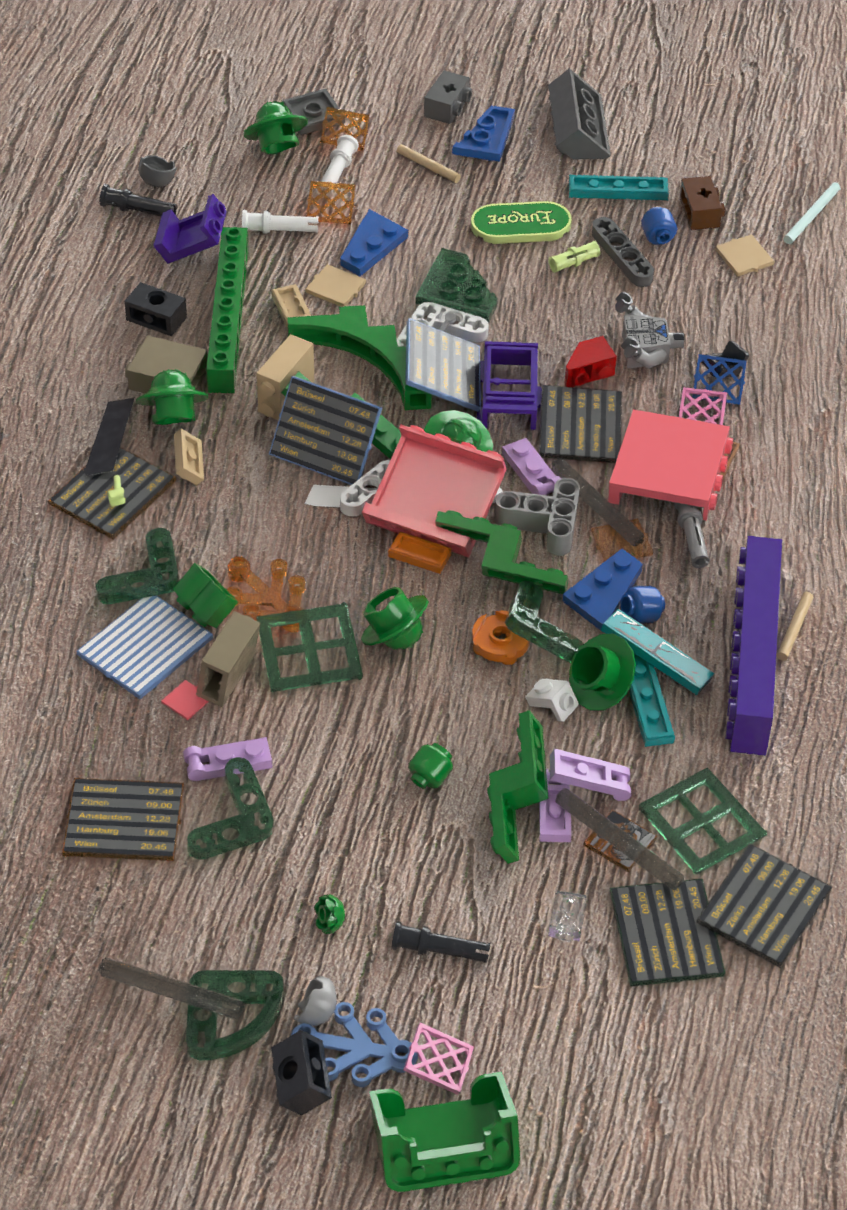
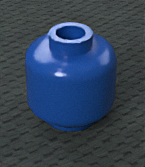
(659, 225)
(643, 604)

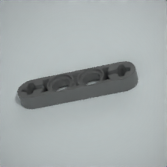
(627, 249)

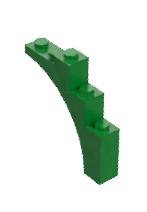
(374, 344)

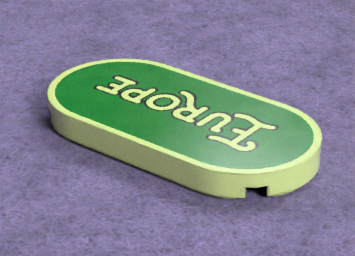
(521, 222)

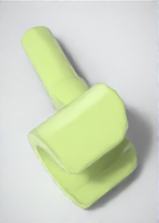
(116, 495)

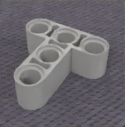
(543, 513)

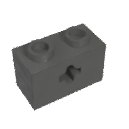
(447, 97)

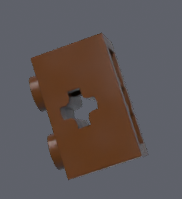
(701, 203)

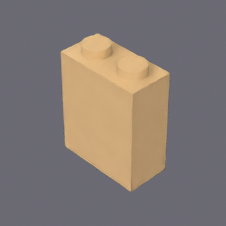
(291, 356)

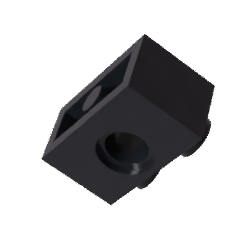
(155, 309)
(301, 1072)

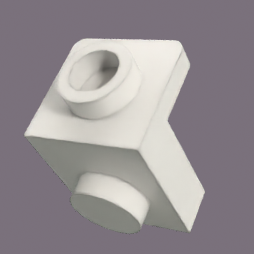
(554, 695)

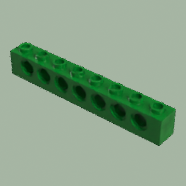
(227, 310)

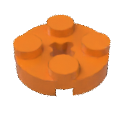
(495, 649)

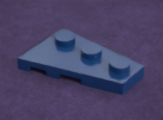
(488, 136)
(372, 242)
(601, 590)

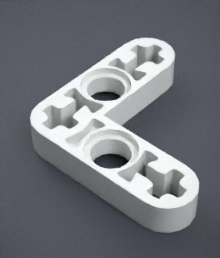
(475, 327)
(349, 497)

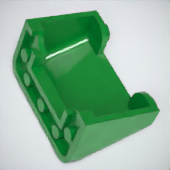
(449, 1139)

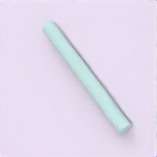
(812, 213)

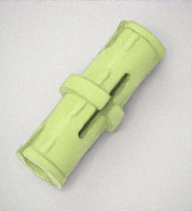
(574, 256)

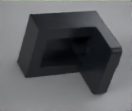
(731, 351)

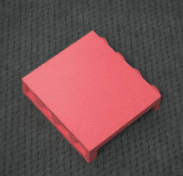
(671, 460)
(434, 476)

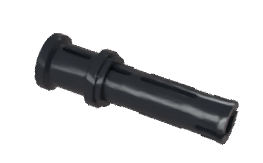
(126, 200)
(423, 941)

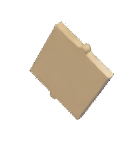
(744, 255)
(335, 286)

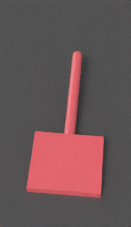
(184, 700)

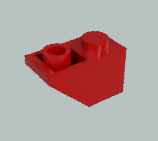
(590, 362)

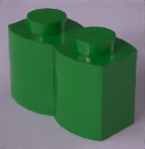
(205, 596)

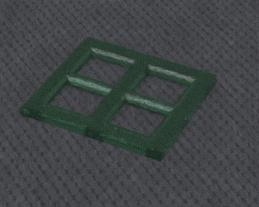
(309, 647)
(702, 820)

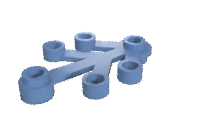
(362, 1047)

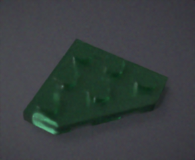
(457, 286)

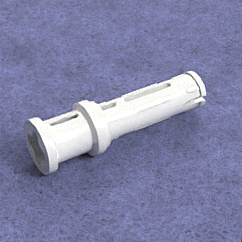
(340, 159)
(266, 222)

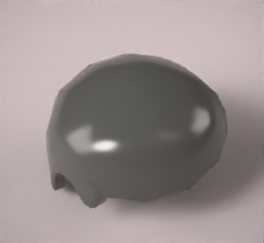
(156, 170)

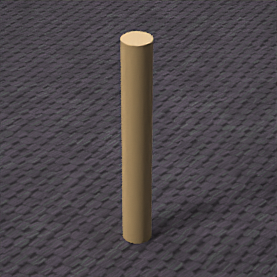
(428, 163)
(794, 626)

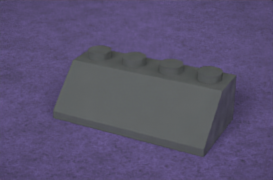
(578, 118)

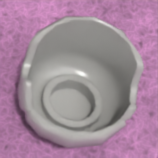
(318, 1002)

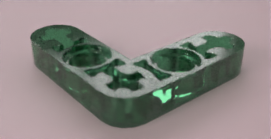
(151, 577)
(523, 621)
(243, 823)

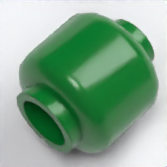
(430, 766)

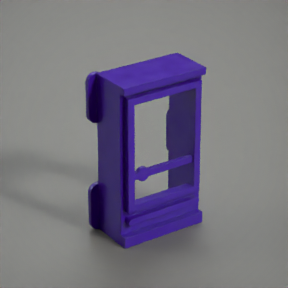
(506, 401)

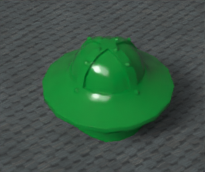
(275, 128)
(173, 398)
(460, 428)
(397, 623)
(602, 672)

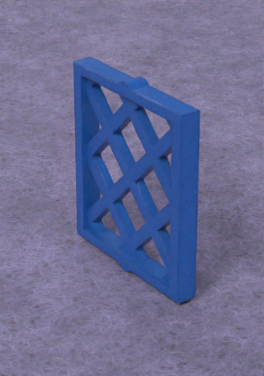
(740, 382)

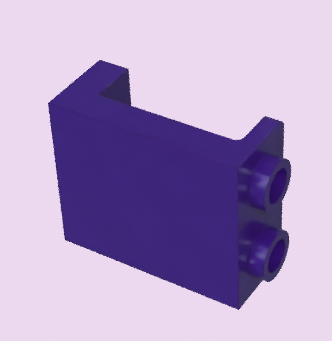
(192, 234)

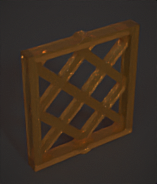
(345, 114)
(332, 186)

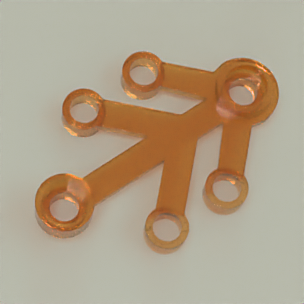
(240, 571)

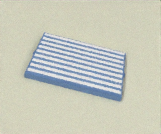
(144, 645)

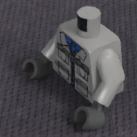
(645, 337)

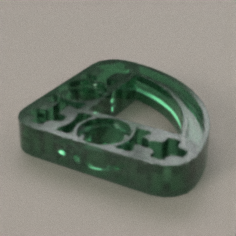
(234, 1043)

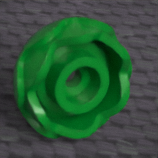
(330, 914)

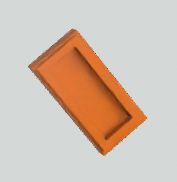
(419, 552)

